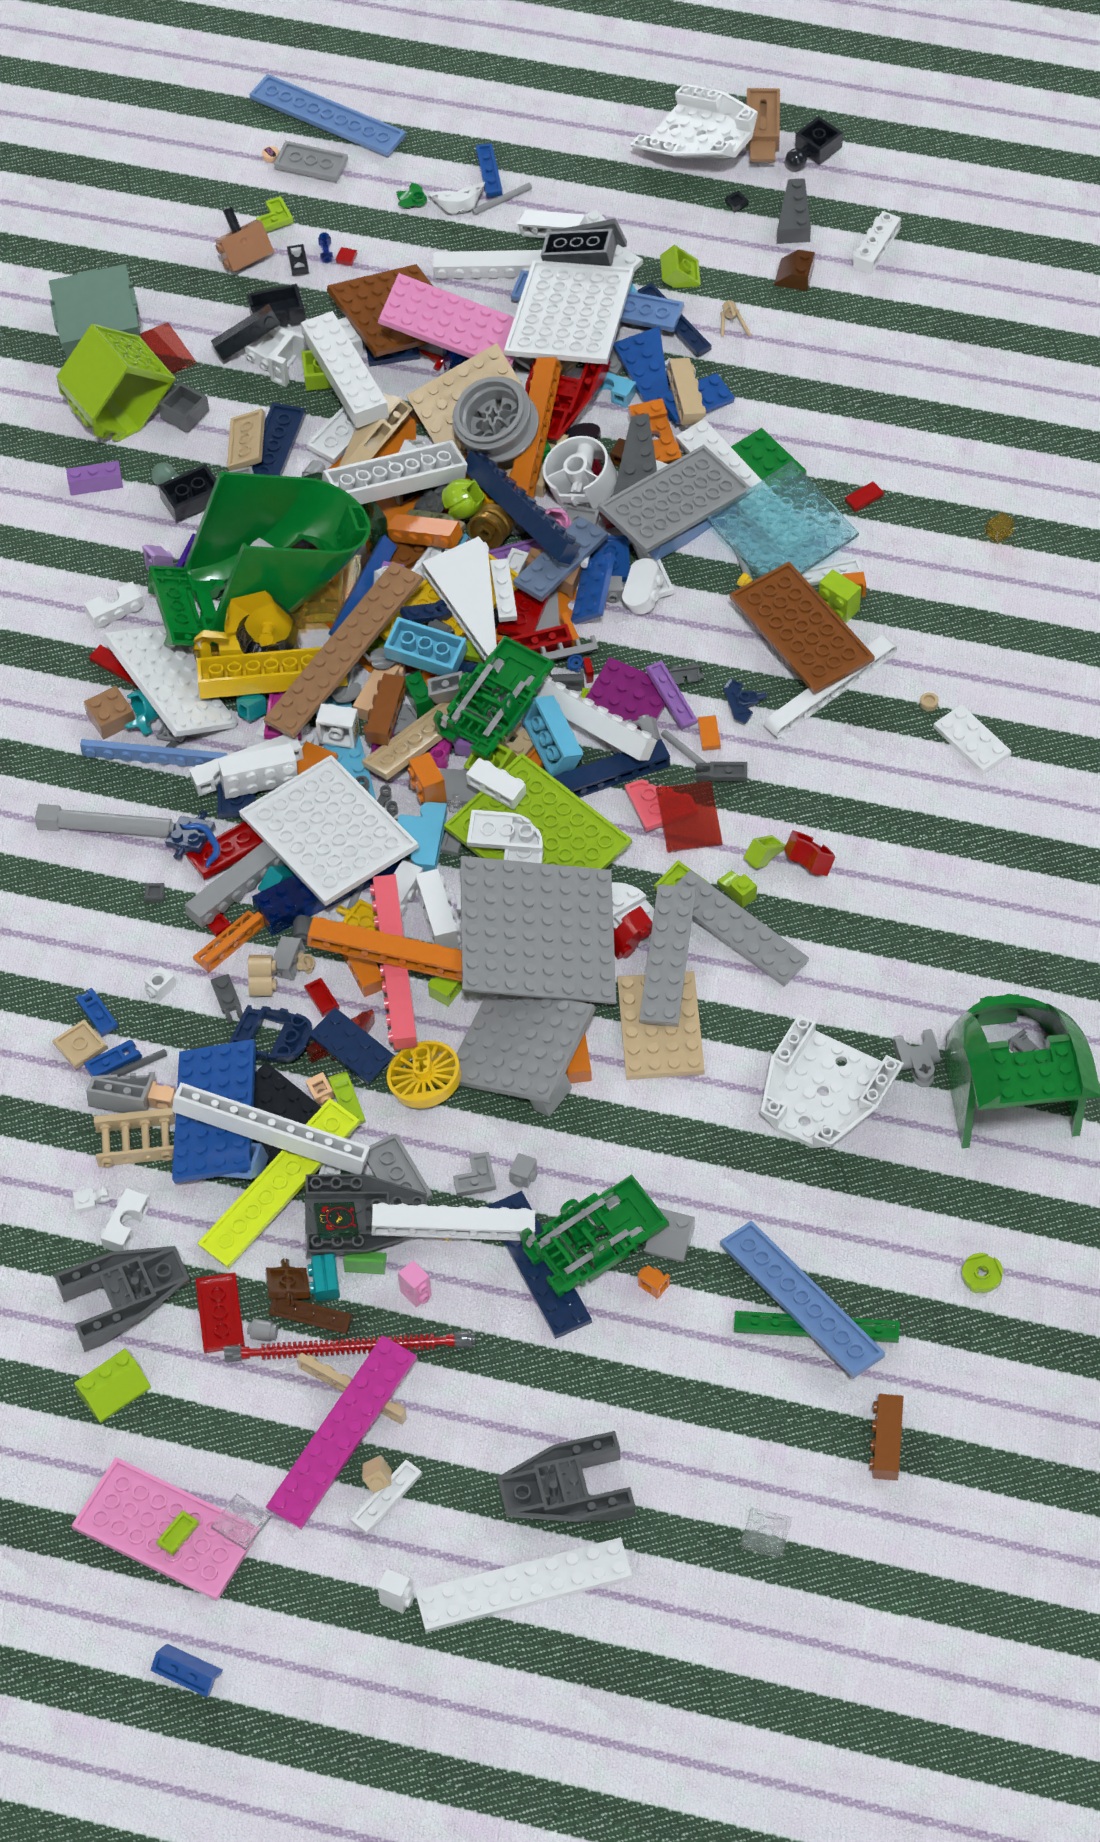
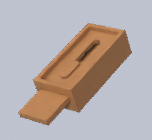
(767, 126)

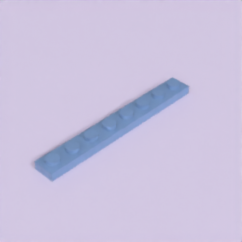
(147, 753)

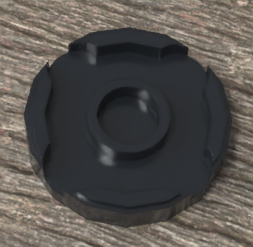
(584, 429)

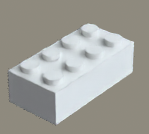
(257, 770)
(437, 909)

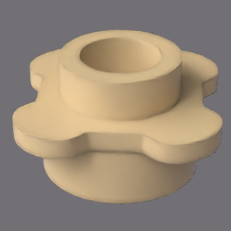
(305, 962)

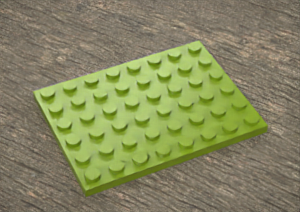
(568, 826)

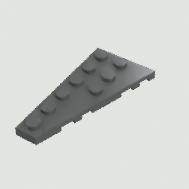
(638, 454)

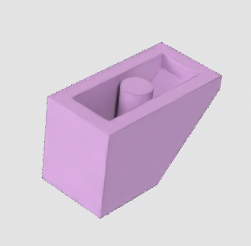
(157, 556)

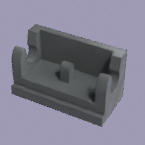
(572, 681)

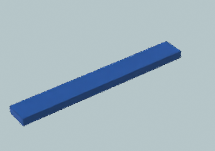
(382, 552)

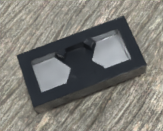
(297, 259)

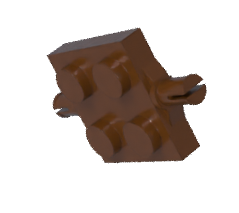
(287, 1282)

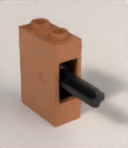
(243, 243)

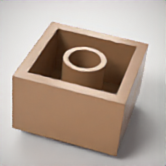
(109, 712)

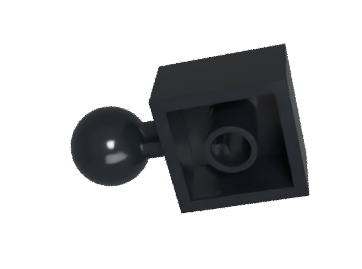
(815, 140)

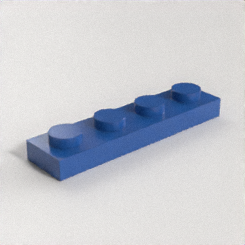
(489, 170)

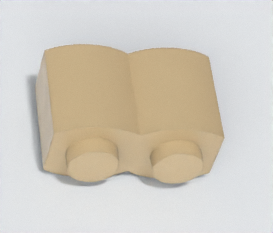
(261, 975)

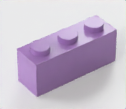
(94, 478)

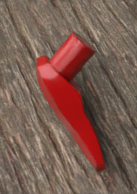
(435, 357)

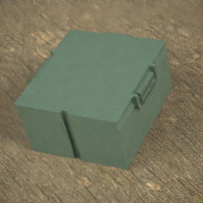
(93, 297)

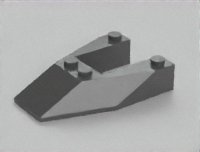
(133, 1283)
(555, 1488)

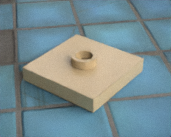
(79, 1044)

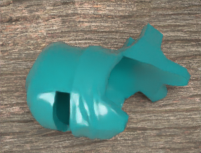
(144, 712)

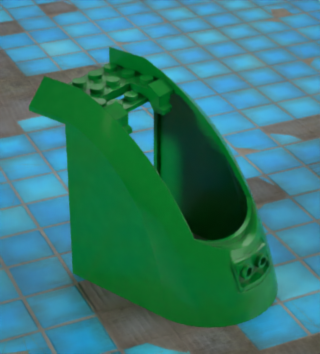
(236, 515)
(1005, 1079)

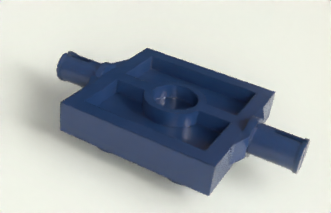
(188, 840)

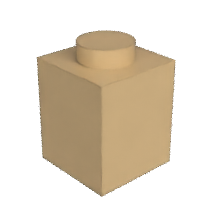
(377, 1474)

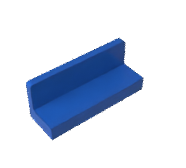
(185, 1669)

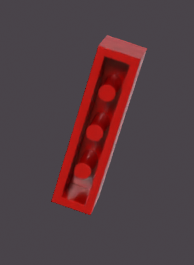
(545, 637)

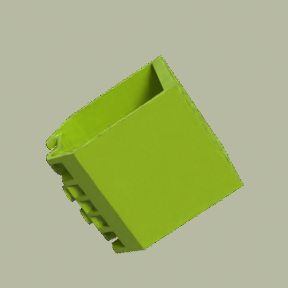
(113, 382)

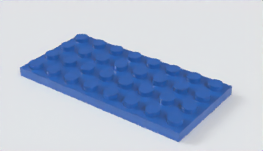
(202, 1148)

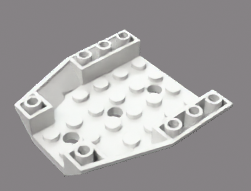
(702, 126)
(808, 1064)

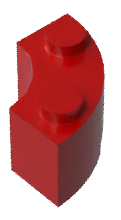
(803, 850)
(631, 931)

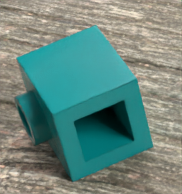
(251, 706)

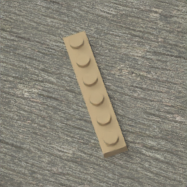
(328, 1375)

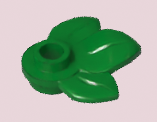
(413, 197)

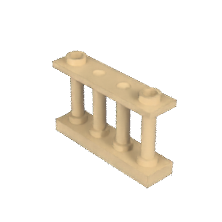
(133, 1120)

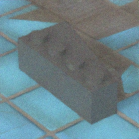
(794, 218)

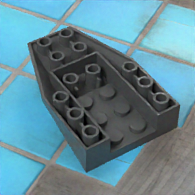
(364, 1192)

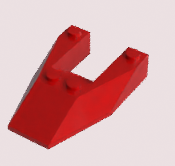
(572, 396)

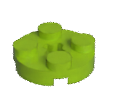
(982, 1283)

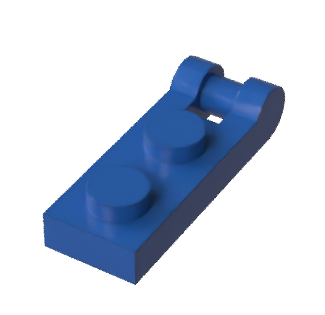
(96, 1012)
(113, 1059)

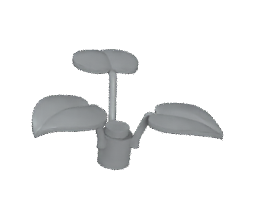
(348, 693)

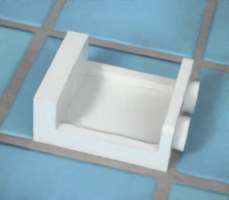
(264, 347)
(284, 355)

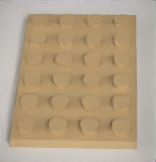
(437, 398)
(659, 1049)

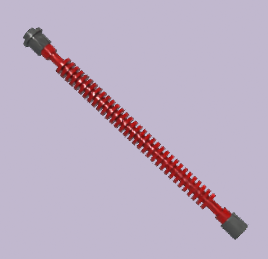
(237, 1353)

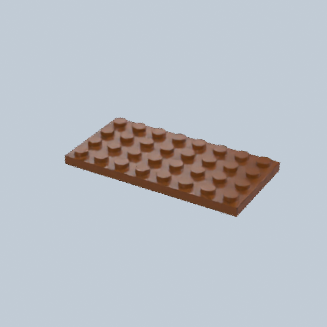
(802, 627)

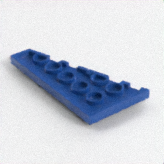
(644, 363)

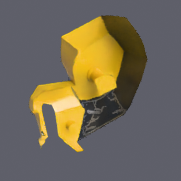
(252, 626)

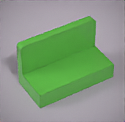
(365, 1263)

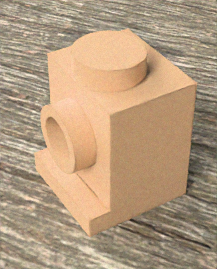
(319, 1088)
(161, 1096)

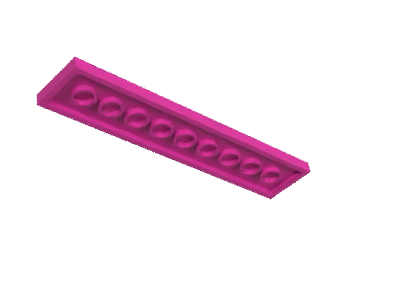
(341, 1432)

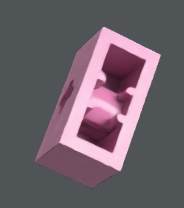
(414, 1284)

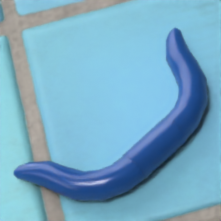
(210, 836)

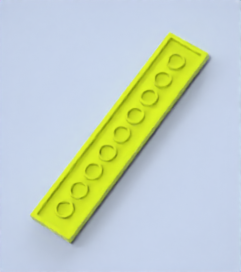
(271, 1191)

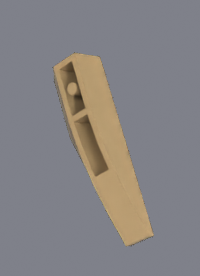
(371, 437)

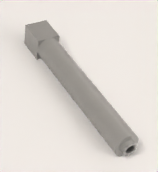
(53, 818)

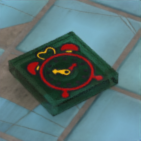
(335, 1219)

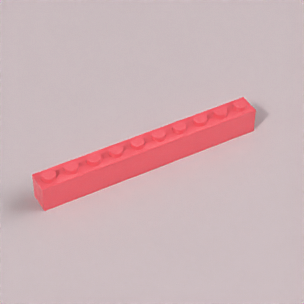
(396, 978)

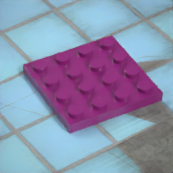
(626, 692)

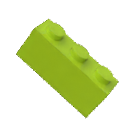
(112, 1385)

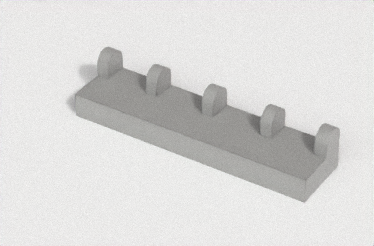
(578, 649)

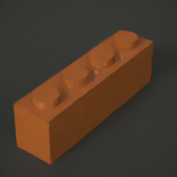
(385, 709)
(888, 1437)

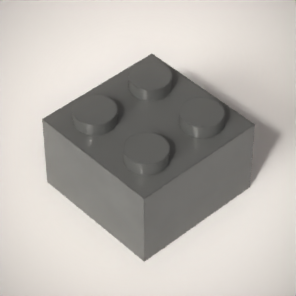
(183, 407)

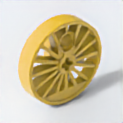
(426, 1070)

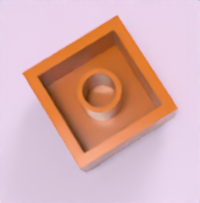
(426, 779)

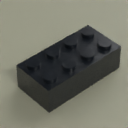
(580, 247)

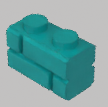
(325, 1277)

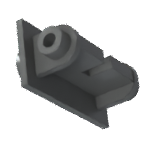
(692, 673)

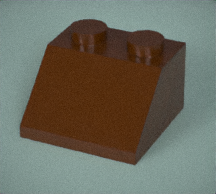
(796, 270)

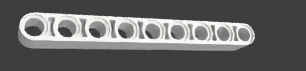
(807, 703)

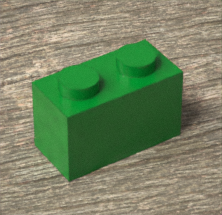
(417, 693)

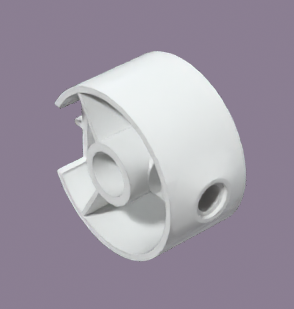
(570, 470)

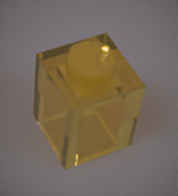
(1000, 527)

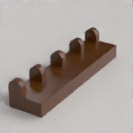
(312, 1314)

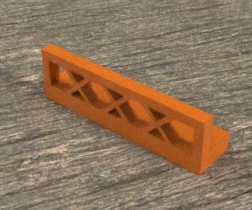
(231, 943)

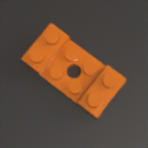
(665, 447)

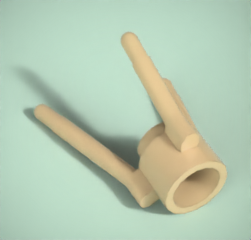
(730, 311)

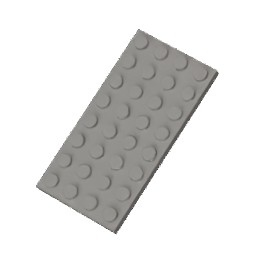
(673, 499)

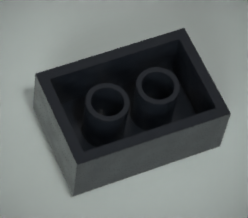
(188, 492)

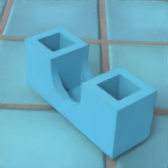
(621, 389)

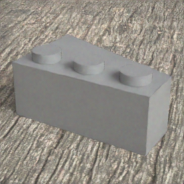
(120, 1093)

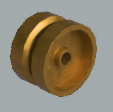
(491, 525)

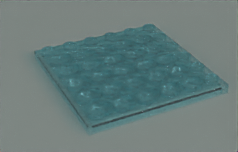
(783, 523)

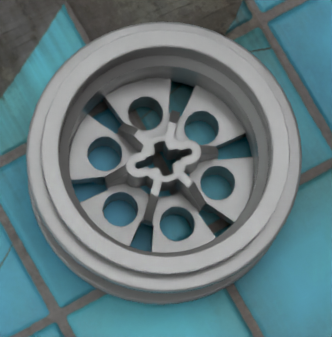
(516, 414)

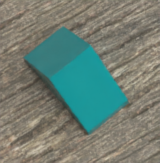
(275, 875)

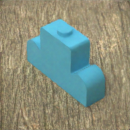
(428, 832)

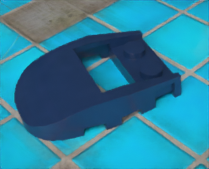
(291, 1039)

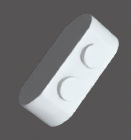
(642, 586)

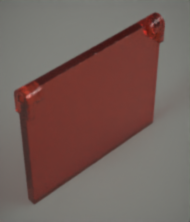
(168, 347)
(689, 816)

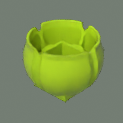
(462, 498)

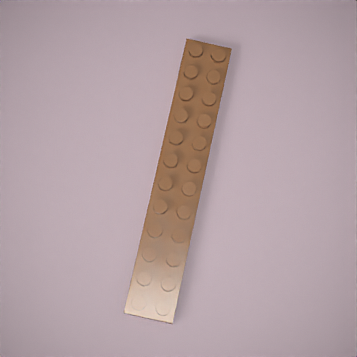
(343, 650)

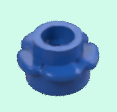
(572, 659)

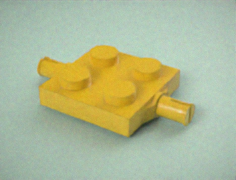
(359, 915)

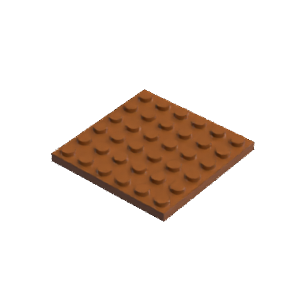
(363, 303)

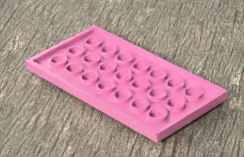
(444, 318)
(136, 1508)

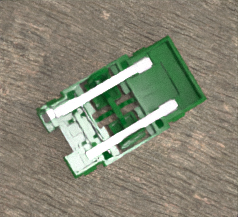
(512, 670)
(624, 1213)

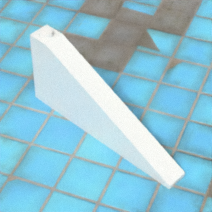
(464, 583)

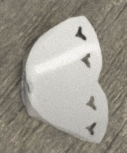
(458, 201)

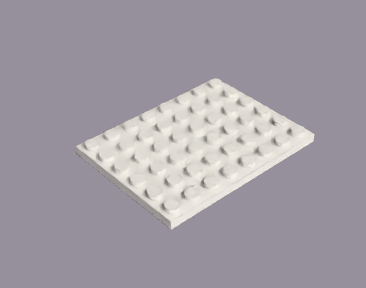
(569, 312)
(328, 830)

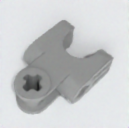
(919, 1058)

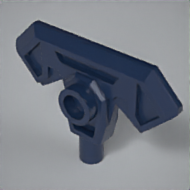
(740, 701)

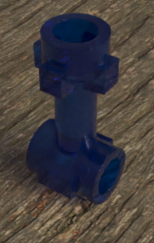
(324, 241)

